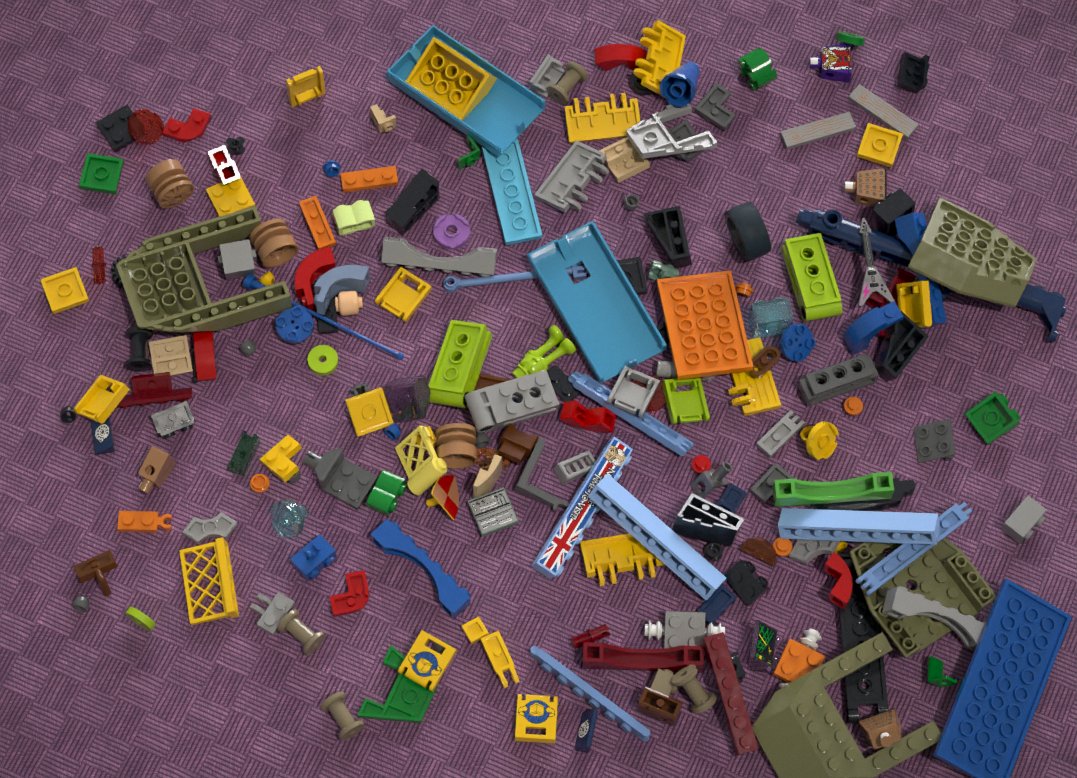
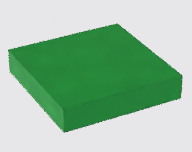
(101, 173)

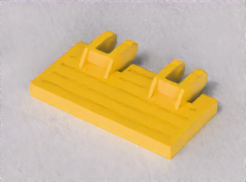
(664, 53)
(602, 122)
(760, 392)
(619, 552)

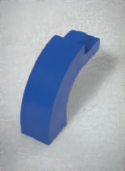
(867, 326)

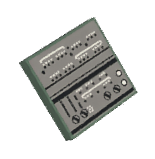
(492, 512)

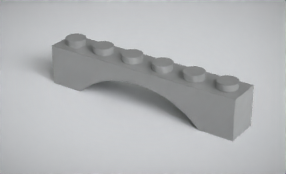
(399, 251)
(902, 604)

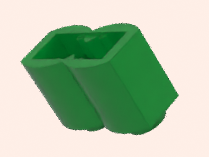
(386, 492)

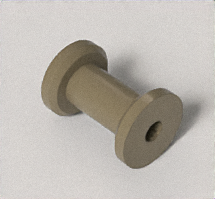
(560, 91)
(301, 632)
(701, 700)
(341, 714)

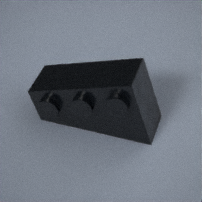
(413, 202)
(670, 233)
(899, 347)
(707, 521)

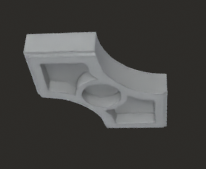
(201, 529)
(806, 550)

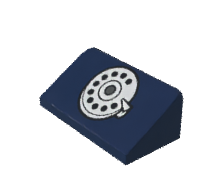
(102, 437)
(586, 731)

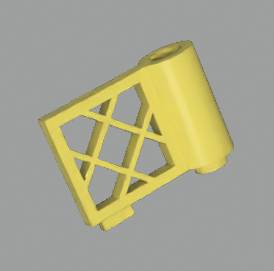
(427, 472)

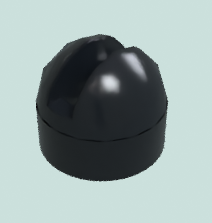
(64, 417)

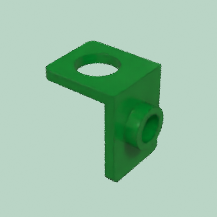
(472, 157)
(935, 674)

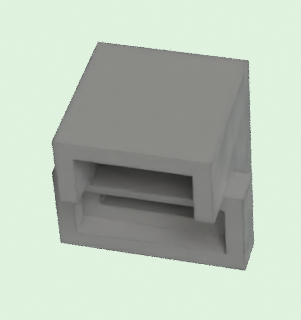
(237, 259)

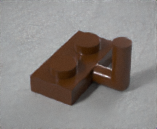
(95, 568)

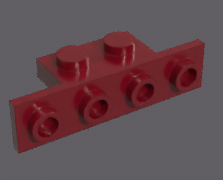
(154, 388)

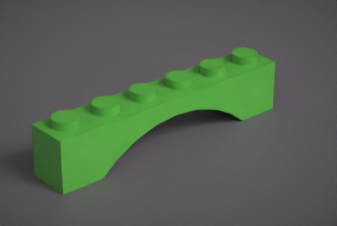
(798, 492)

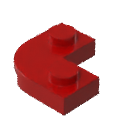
(187, 131)
(356, 597)

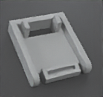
(632, 396)

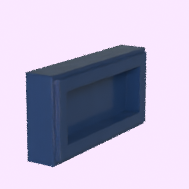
(717, 604)

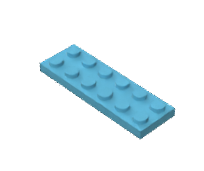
(512, 195)

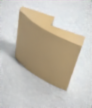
(624, 160)
(171, 355)
(487, 479)

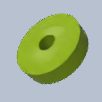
(322, 368)
(140, 618)

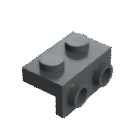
(683, 131)

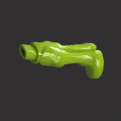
(533, 359)

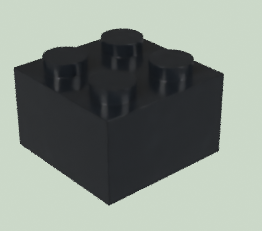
(893, 207)

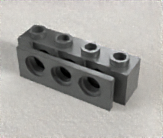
(837, 380)

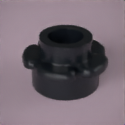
(713, 547)

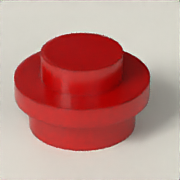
(701, 463)

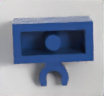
(313, 558)

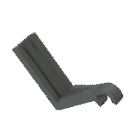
(532, 491)

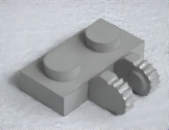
(274, 613)

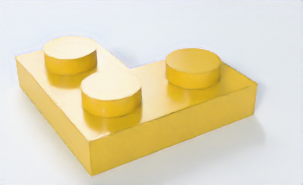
(278, 458)

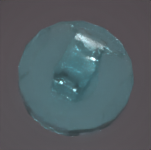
(288, 517)

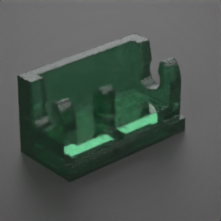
(244, 454)

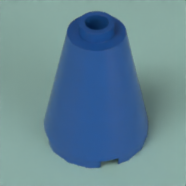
(681, 84)

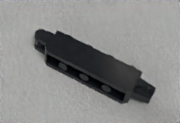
(901, 490)

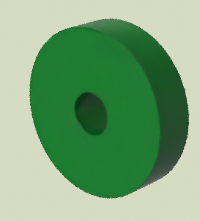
(850, 38)

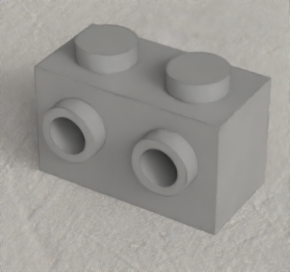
(1024, 519)

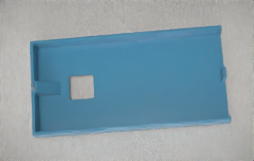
(496, 119)
(601, 310)

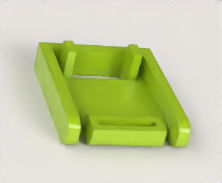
(685, 405)

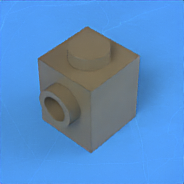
(663, 682)

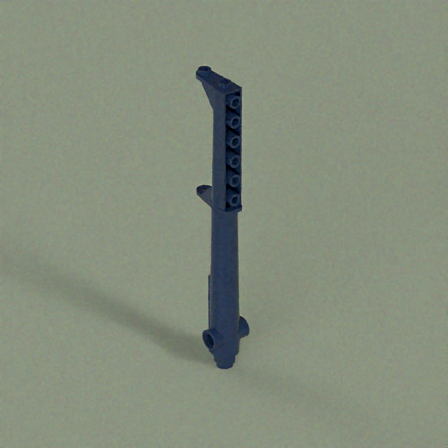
(846, 234)

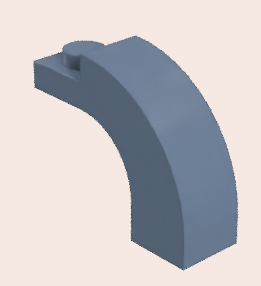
(337, 280)

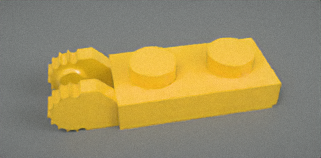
(499, 657)

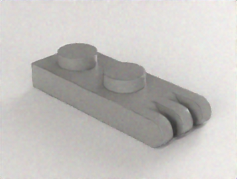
(780, 434)

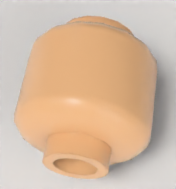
(348, 303)

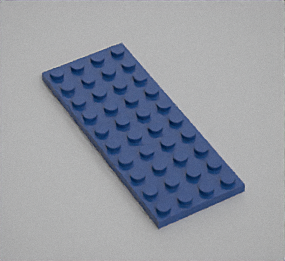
(1002, 684)

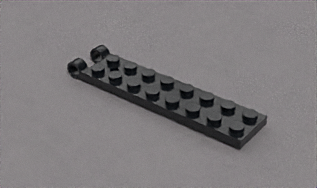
(856, 627)

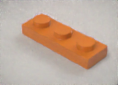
(369, 179)
(317, 223)

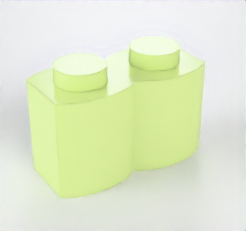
(353, 217)

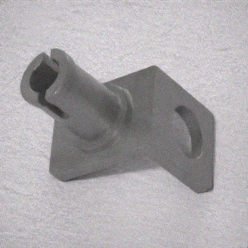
(712, 479)

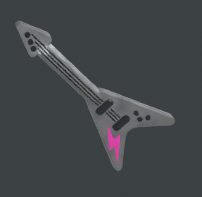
(872, 279)

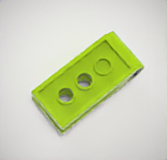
(812, 277)
(459, 363)

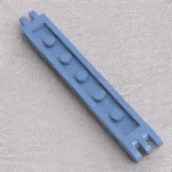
(647, 423)
(908, 553)
(595, 698)

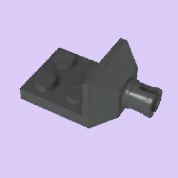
(341, 477)

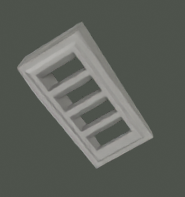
(564, 471)

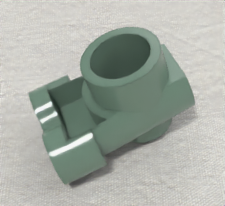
(661, 271)

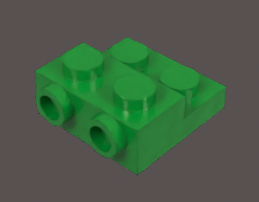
(993, 417)

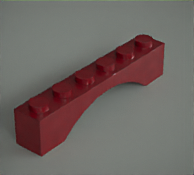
(612, 657)
(731, 695)

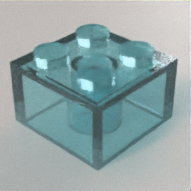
(770, 317)

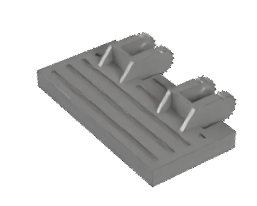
(572, 172)

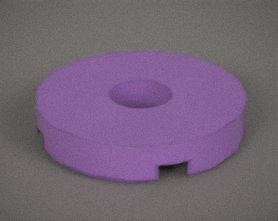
(451, 241)

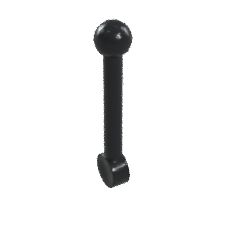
(194, 378)

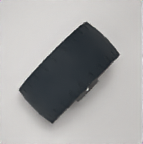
(748, 231)

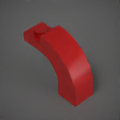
(310, 269)

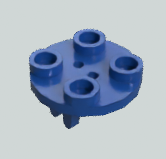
(301, 319)
(800, 348)

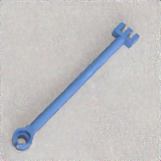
(577, 271)

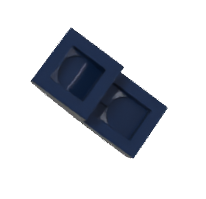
(732, 498)

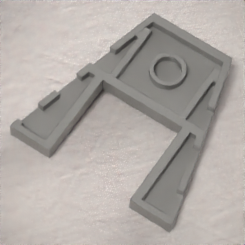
(653, 139)

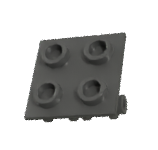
(934, 441)

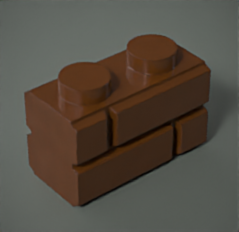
(659, 706)

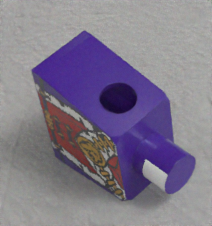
(834, 63)

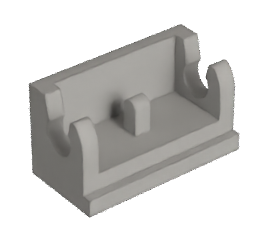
(548, 73)

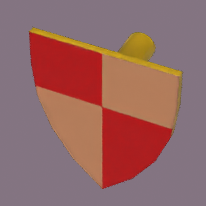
(446, 494)

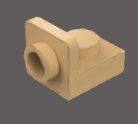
(380, 120)

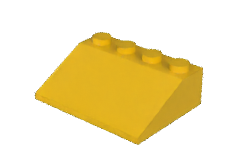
(450, 79)

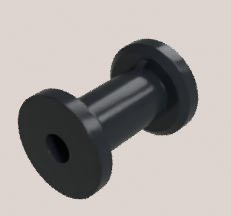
(139, 360)

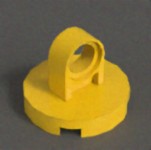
(820, 439)

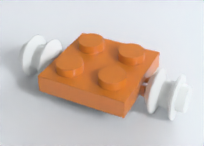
(799, 658)

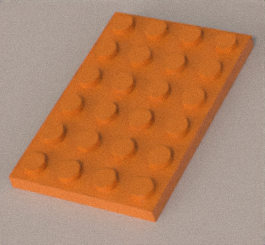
(704, 325)

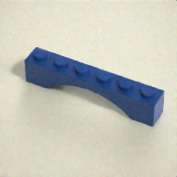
(910, 231)
(393, 542)

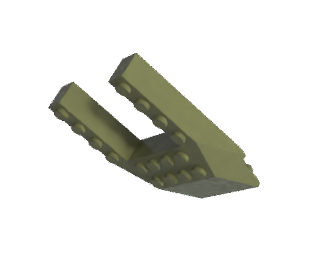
(168, 287)
(808, 736)

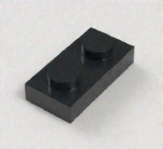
(562, 386)

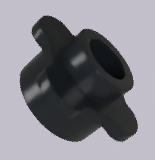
(239, 149)

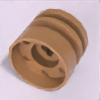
(169, 183)
(274, 243)
(457, 445)

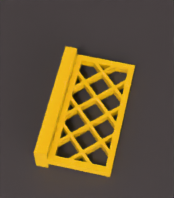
(225, 582)

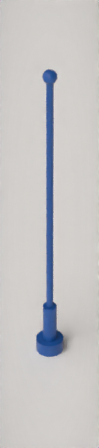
(251, 282)

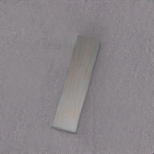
(883, 111)
(817, 130)

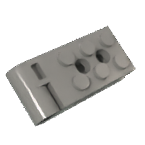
(495, 408)

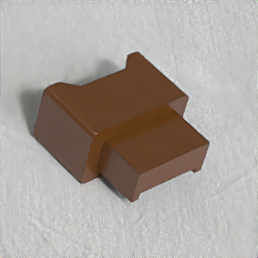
(516, 444)

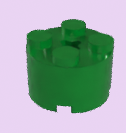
(757, 67)

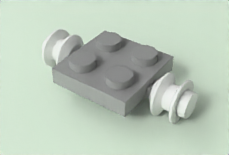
(682, 629)

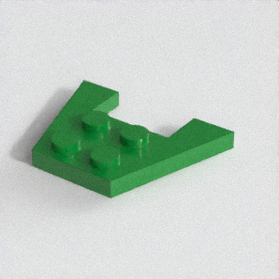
(406, 700)

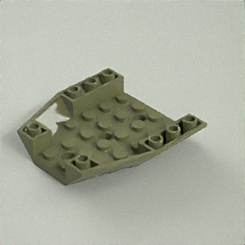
(955, 260)
(940, 576)

